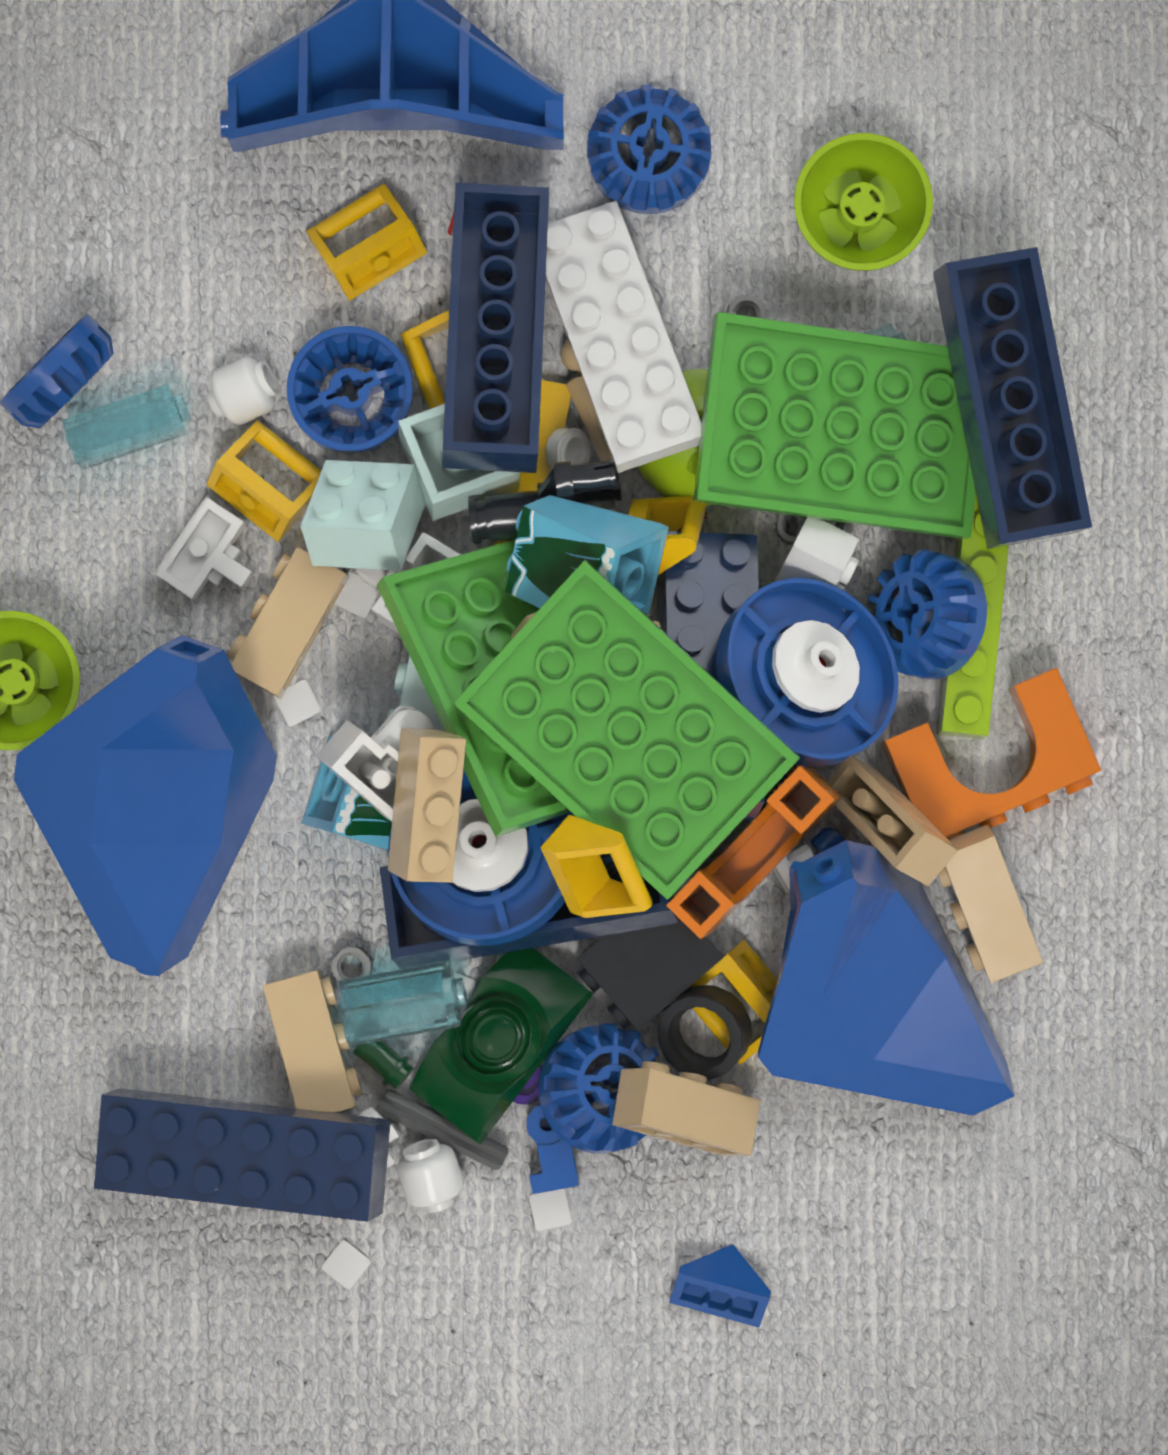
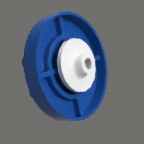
(810, 668)
(495, 889)

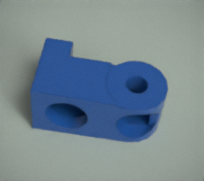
(555, 1156)

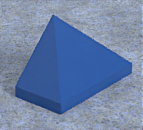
(722, 1287)

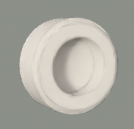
(568, 445)

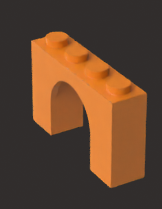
(1057, 760)
(753, 855)

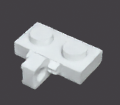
(205, 552)

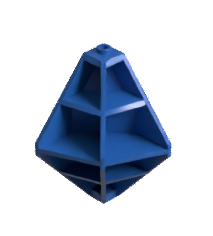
(390, 71)
(151, 798)
(876, 992)

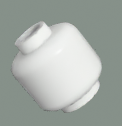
(243, 390)
(430, 1175)

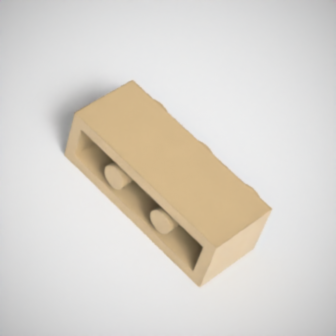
(286, 622)
(426, 805)
(891, 821)
(988, 907)
(312, 1043)
(686, 1110)

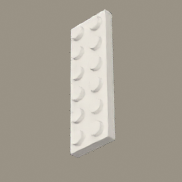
(619, 338)

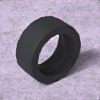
(727, 1008)

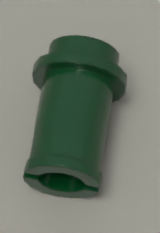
(385, 1062)

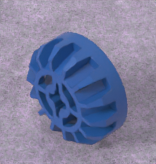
(641, 190)
(331, 351)
(59, 374)
(937, 610)
(568, 1093)

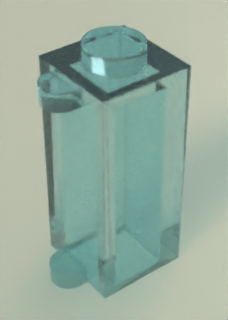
(126, 426)
(401, 1003)

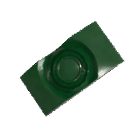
(501, 1041)

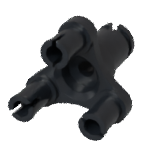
(583, 483)

